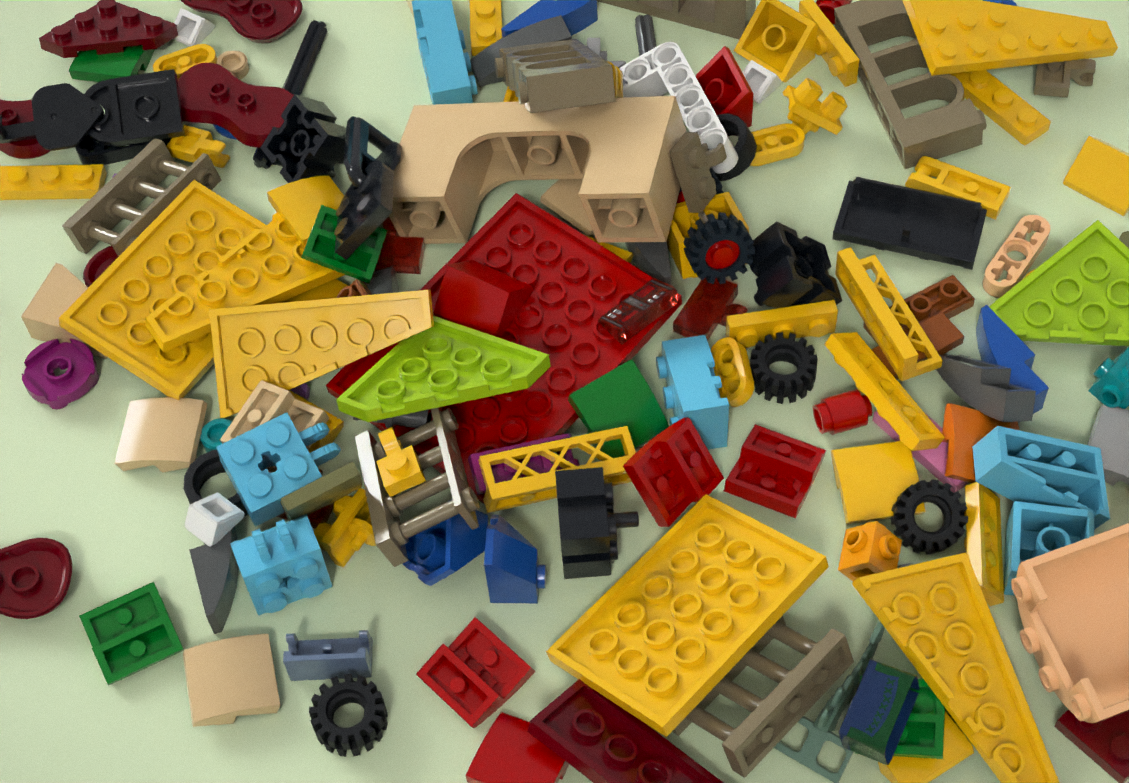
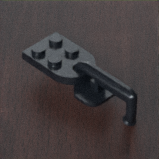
(134, 113)
(371, 191)

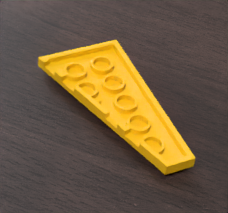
(993, 35)
(254, 272)
(307, 339)
(954, 644)

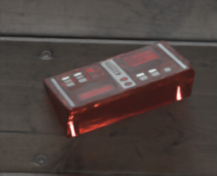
(639, 310)

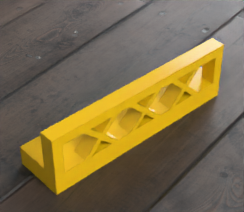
(881, 320)
(542, 486)

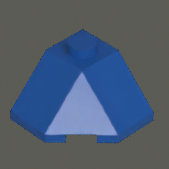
(445, 548)
(511, 565)

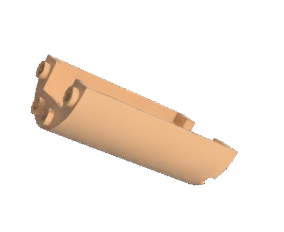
(1079, 622)

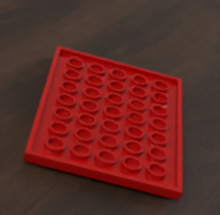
(572, 288)

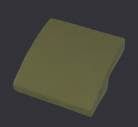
(322, 492)

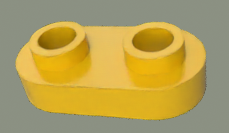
(185, 59)
(777, 143)
(734, 375)

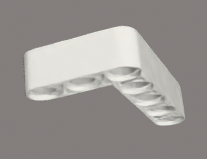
(667, 70)

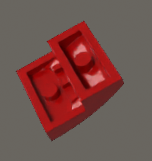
(673, 471)
(775, 471)
(475, 673)
(514, 756)

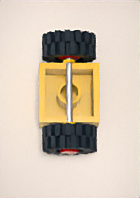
(711, 241)

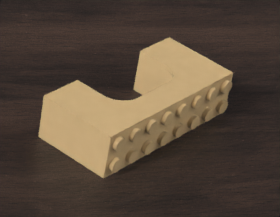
(468, 149)

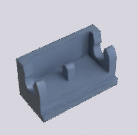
(328, 657)

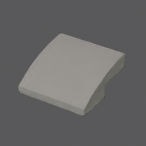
(1112, 436)

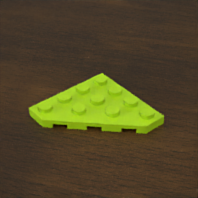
(1074, 294)
(440, 370)

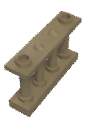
(127, 189)
(384, 510)
(784, 706)

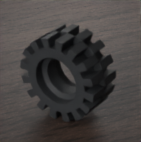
(787, 351)
(952, 517)
(358, 735)

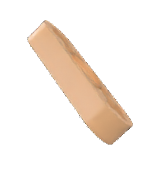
(1016, 242)

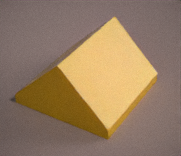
(779, 39)
(1101, 174)

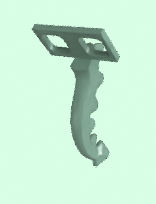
(828, 718)

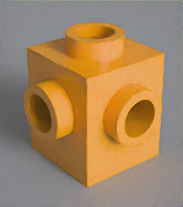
(869, 550)

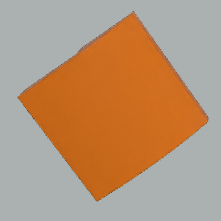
(962, 430)

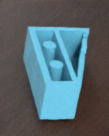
(442, 53)
(694, 388)
(1042, 471)

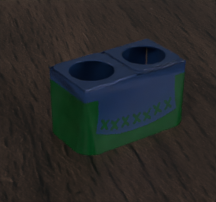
(879, 712)

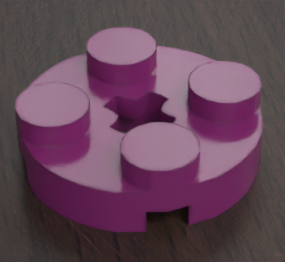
(62, 389)

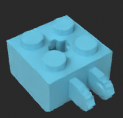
(276, 445)
(1040, 529)
(282, 565)

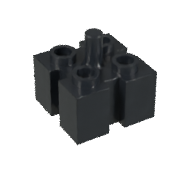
(307, 140)
(791, 269)
(588, 522)

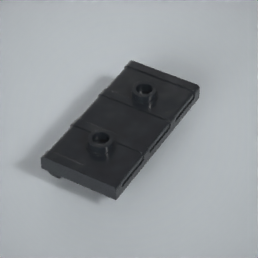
(910, 222)

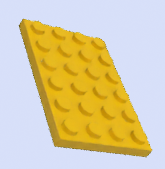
(154, 267)
(687, 613)

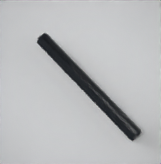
(299, 72)

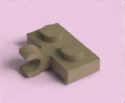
(1055, 77)
(692, 169)

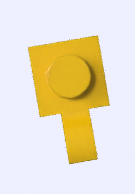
(195, 144)
(400, 467)

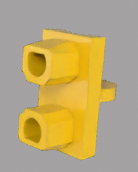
(809, 112)
(349, 530)

